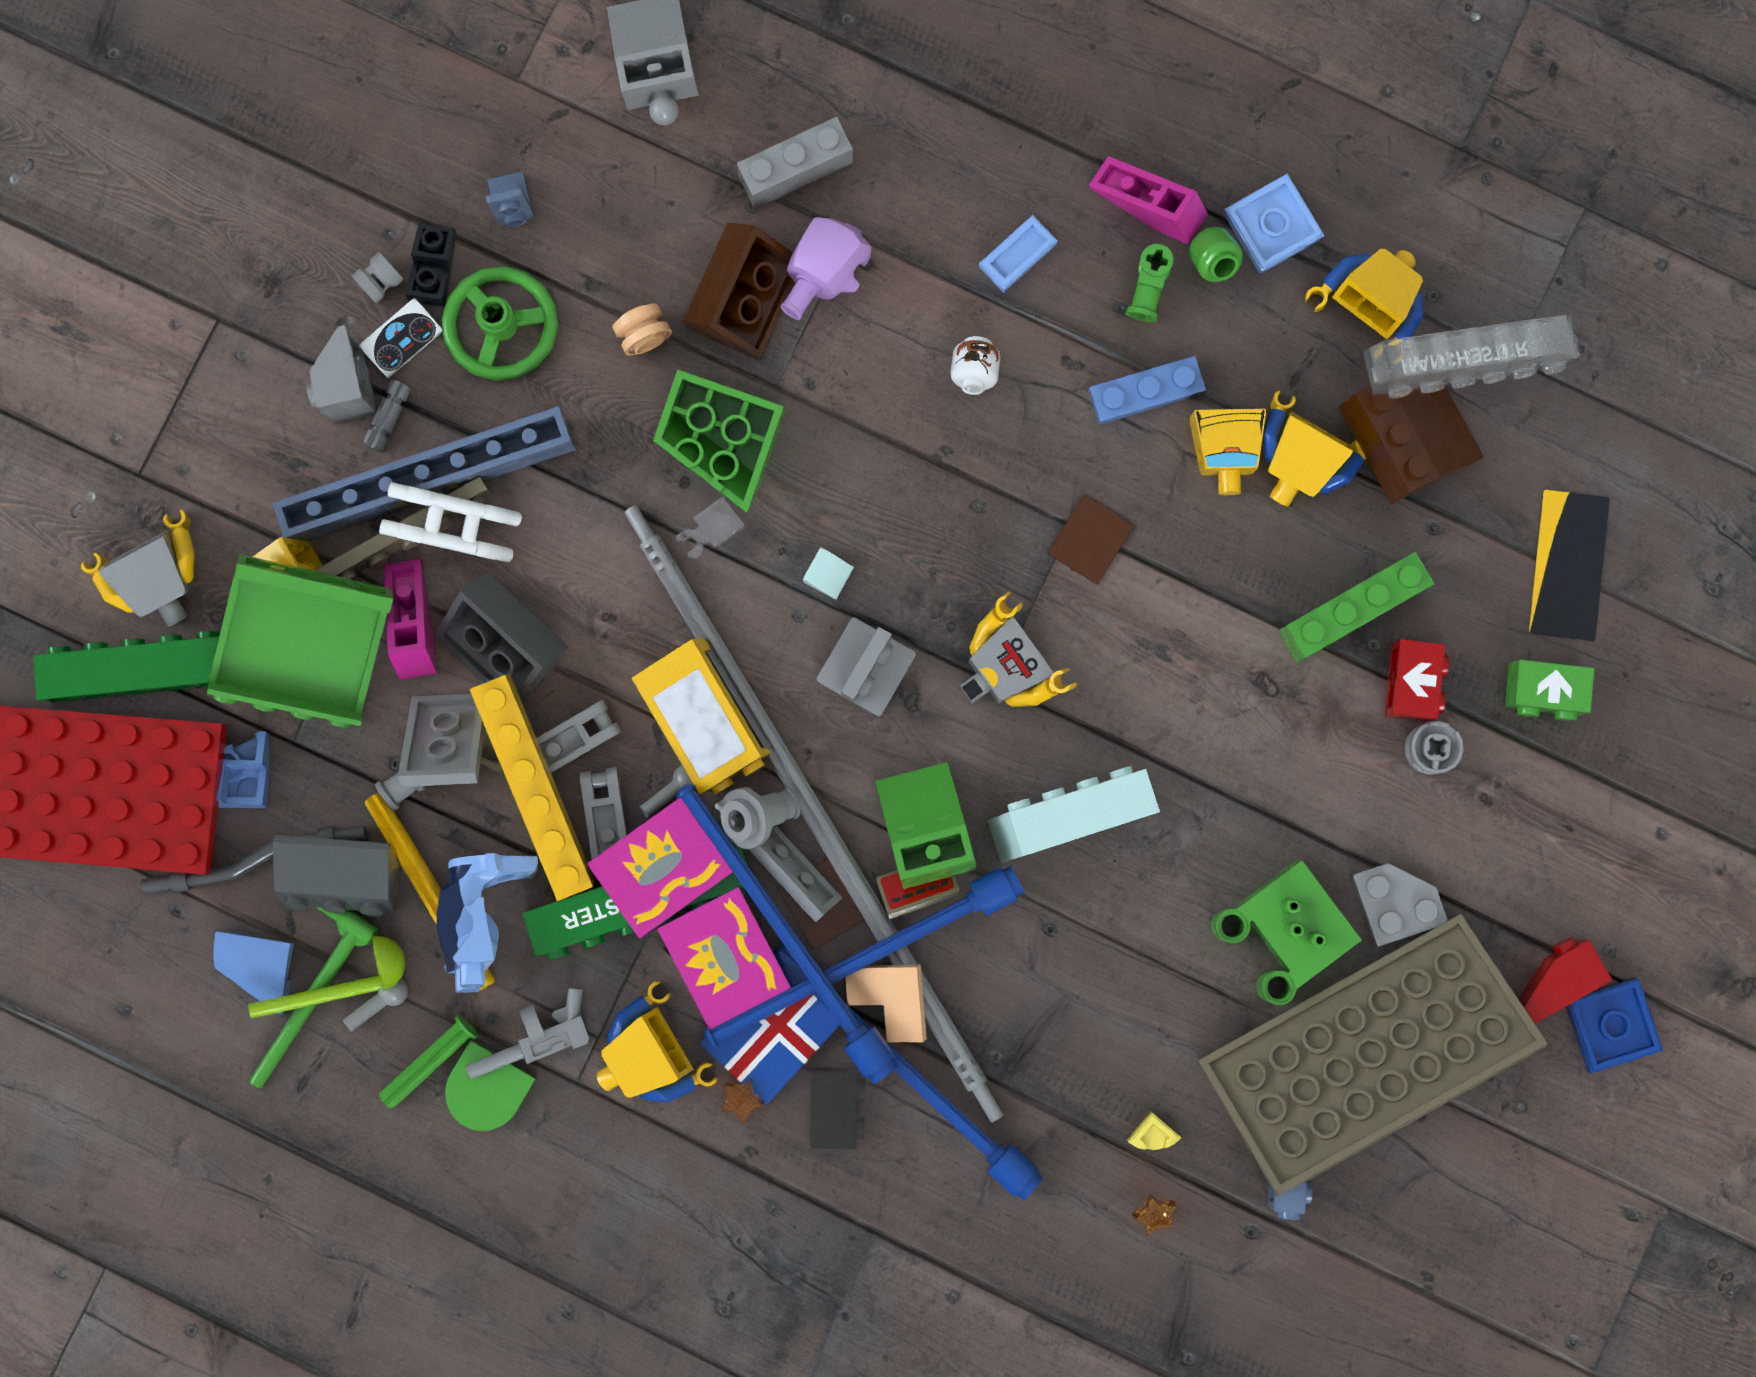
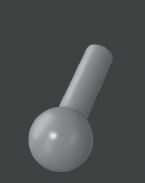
(668, 793)
(392, 997)

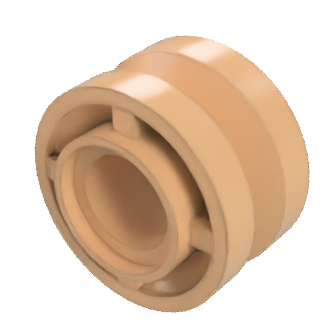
(642, 329)

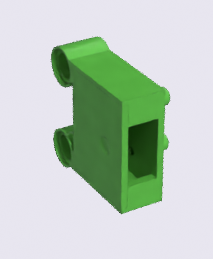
(1296, 926)

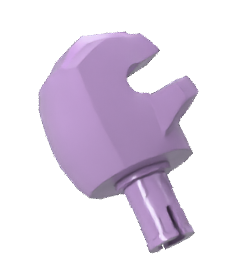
(825, 263)

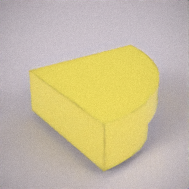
(1153, 1134)

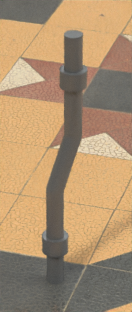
(184, 881)

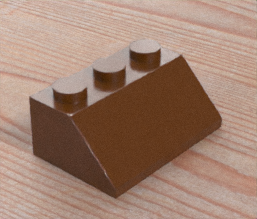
(742, 290)

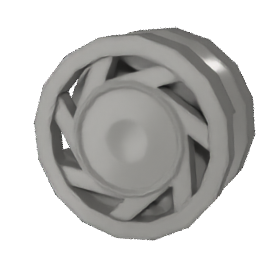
(1433, 748)

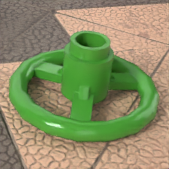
(488, 312)

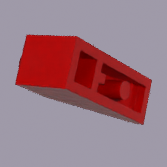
(1563, 978)

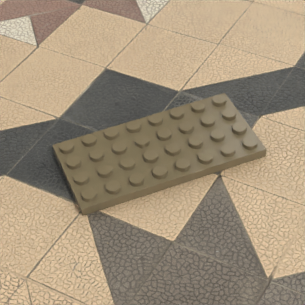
(1371, 1054)

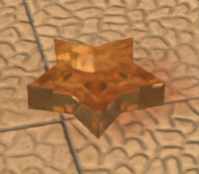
(741, 1100)
(1155, 1214)

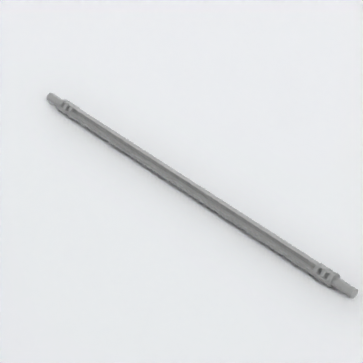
(811, 808)

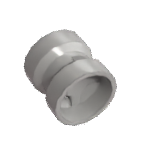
(383, 271)

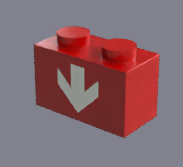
(1416, 680)

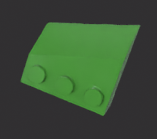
(720, 434)

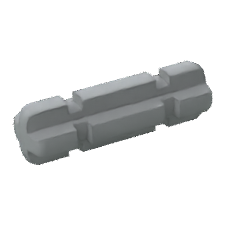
(386, 415)

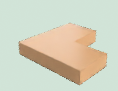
(901, 994)

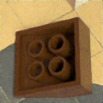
(1410, 438)

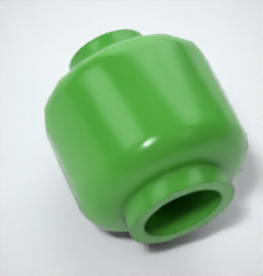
(1215, 254)

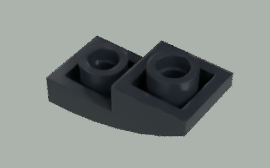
(432, 264)

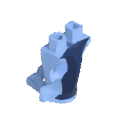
(463, 927)

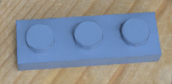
(1147, 390)

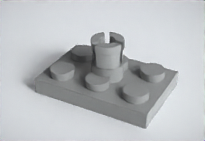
(442, 741)

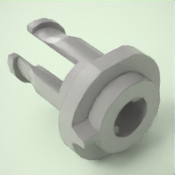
(750, 817)

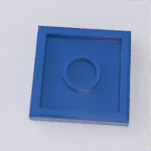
(1614, 1025)

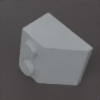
(342, 379)

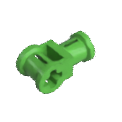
(1150, 283)

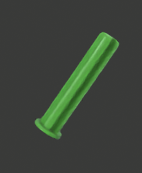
(428, 1062)

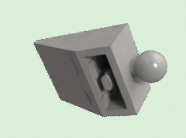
(652, 56)

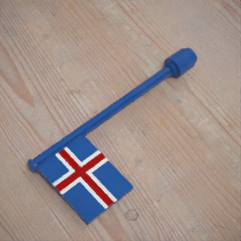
(783, 1042)

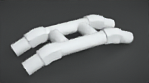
(437, 504)

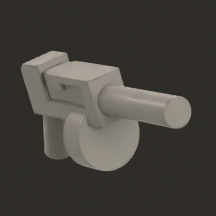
(539, 1041)

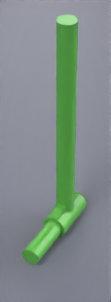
(356, 932)

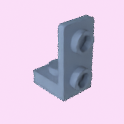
(510, 199)

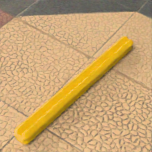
(409, 858)

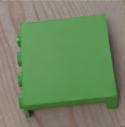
(298, 641)

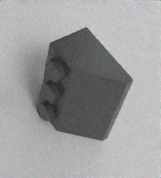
(500, 636)
(335, 875)

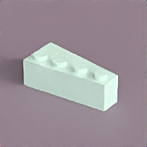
(1074, 814)

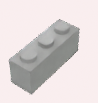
(795, 162)

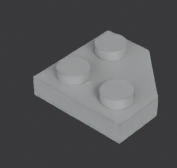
(1396, 903)

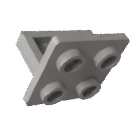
(866, 666)

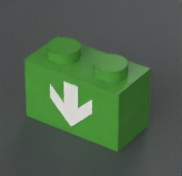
(1549, 688)

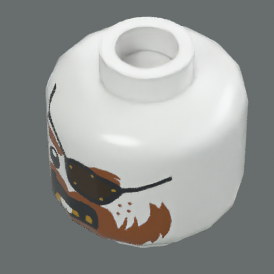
(975, 365)

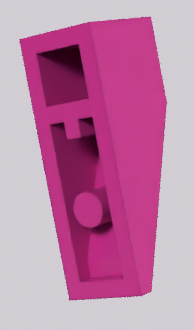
(1151, 199)
(409, 621)

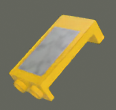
(700, 718)

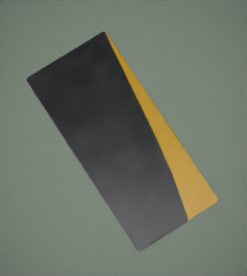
(1569, 565)

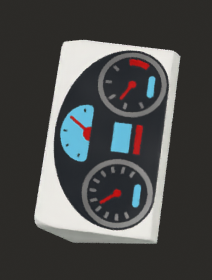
(401, 338)

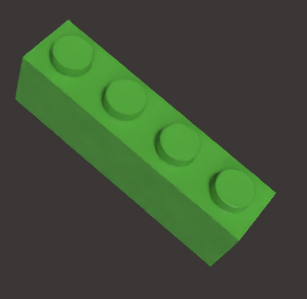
(1356, 607)

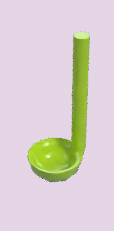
(390, 966)

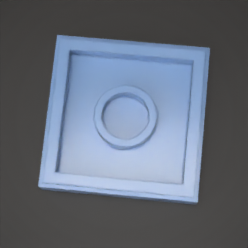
(1273, 223)

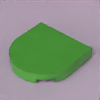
(489, 1098)

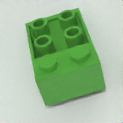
(925, 825)

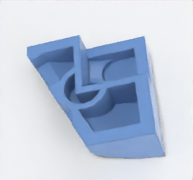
(245, 774)
(254, 963)

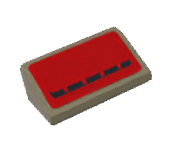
(904, 901)

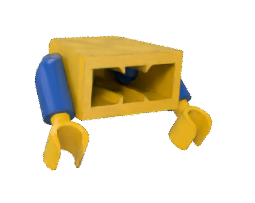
(1377, 290)
(1305, 455)
(646, 1055)

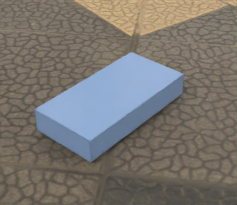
(1018, 253)

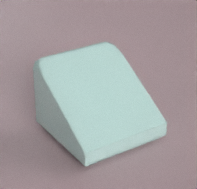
(828, 573)

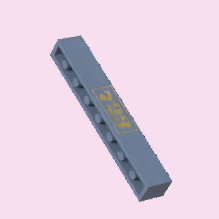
(435, 470)

